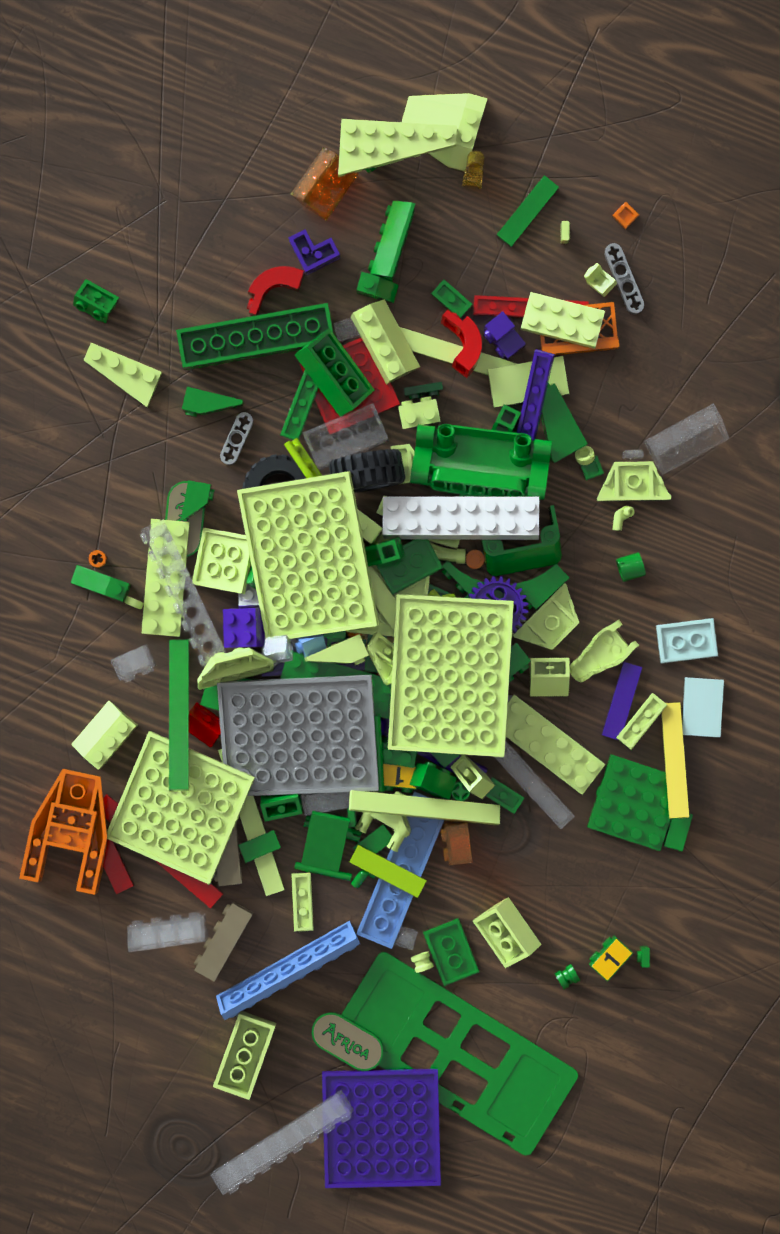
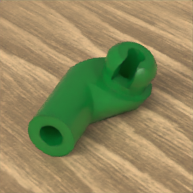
(360, 877)

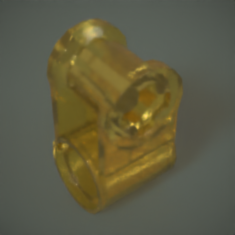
(474, 172)

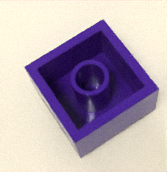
(243, 628)

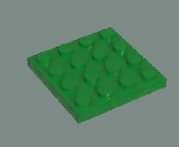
(632, 803)

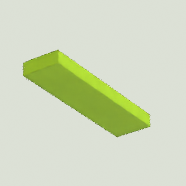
(388, 871)

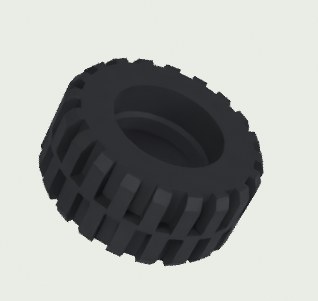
(270, 466)
(371, 469)

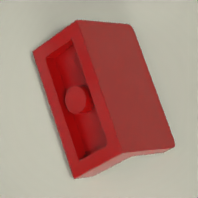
(204, 724)

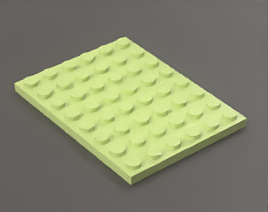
(308, 556)
(450, 675)

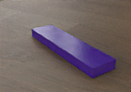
(621, 700)

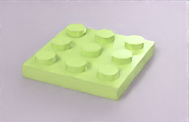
(222, 561)

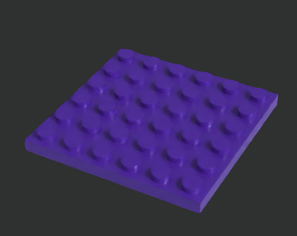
(391, 1129)

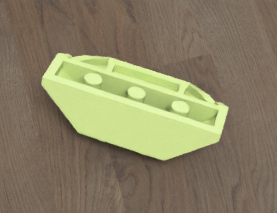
(234, 666)

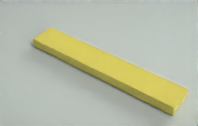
(675, 761)

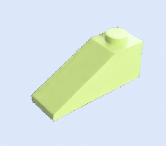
(344, 652)

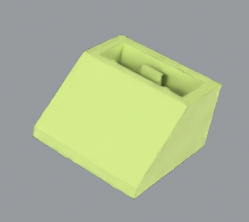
(549, 676)

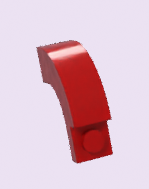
(272, 278)
(471, 340)

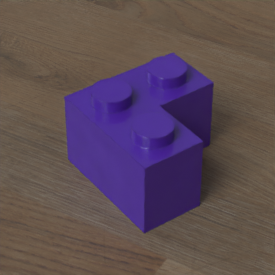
(310, 256)
(503, 335)

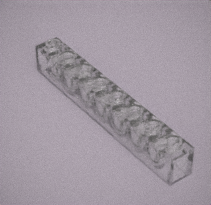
(160, 529)

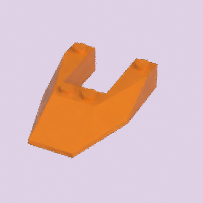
(71, 820)

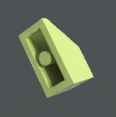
(472, 776)

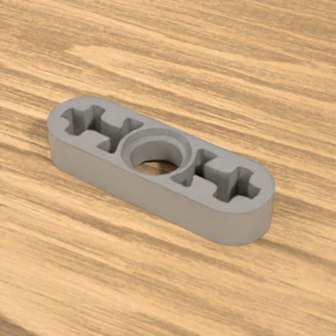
(244, 436)

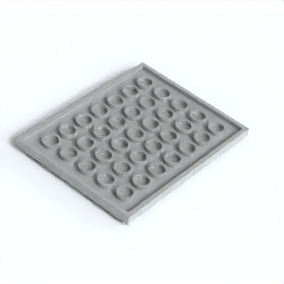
(301, 733)

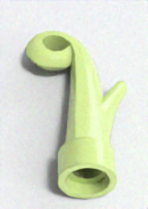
(450, 554)

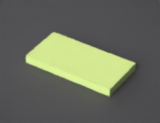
(510, 382)

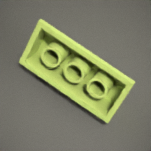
(384, 341)

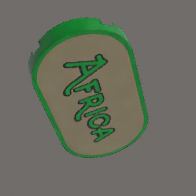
(174, 513)
(347, 1041)

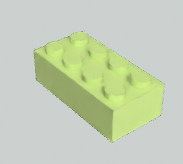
(244, 1055)

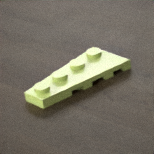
(126, 373)

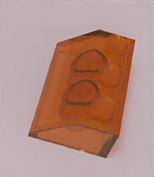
(320, 186)

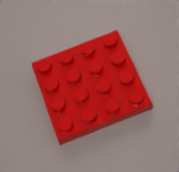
(382, 396)

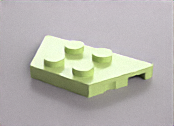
(633, 482)
(551, 621)

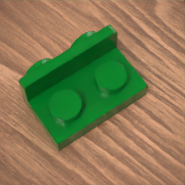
(95, 301)

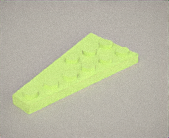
(381, 142)

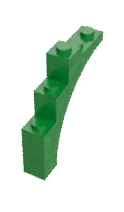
(536, 590)

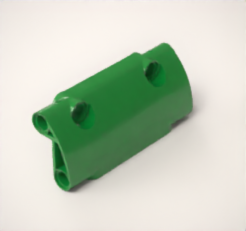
(480, 462)

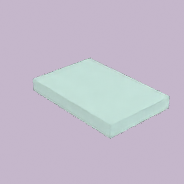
(687, 640)
(702, 707)

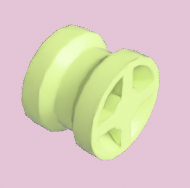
(422, 962)

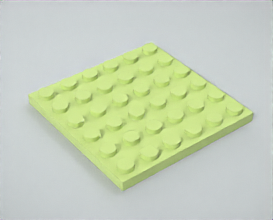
(179, 826)

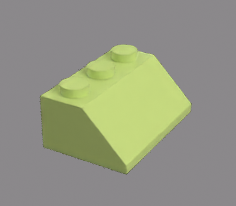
(104, 735)
(507, 932)

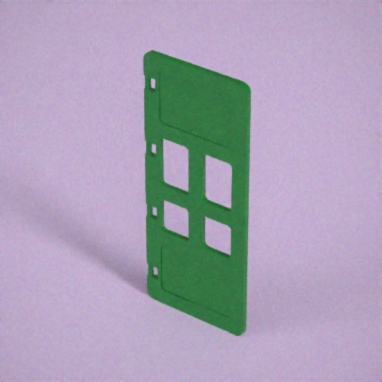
(519, 1092)

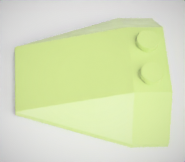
(449, 109)

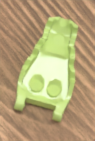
(603, 652)

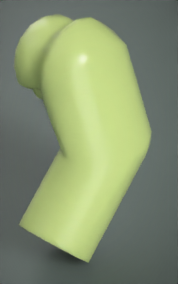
(621, 515)

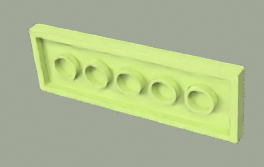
(158, 610)
(551, 746)

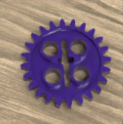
(509, 594)

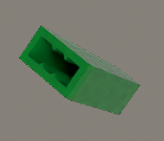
(560, 425)

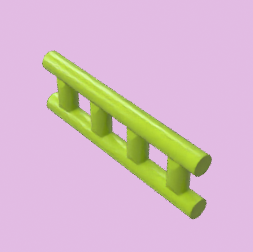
(302, 458)

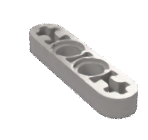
(621, 279)

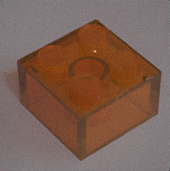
(457, 843)

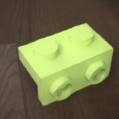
(419, 413)

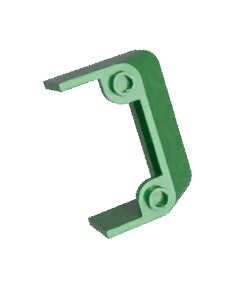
(524, 558)

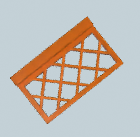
(603, 343)

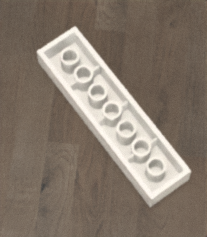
(461, 518)

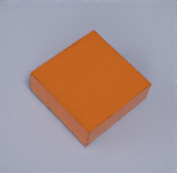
(625, 215)

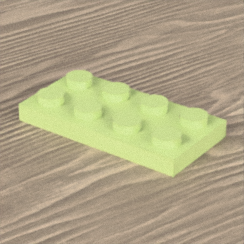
(562, 320)

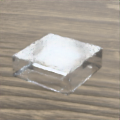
(632, 454)

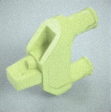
(398, 823)

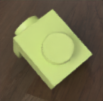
(599, 280)

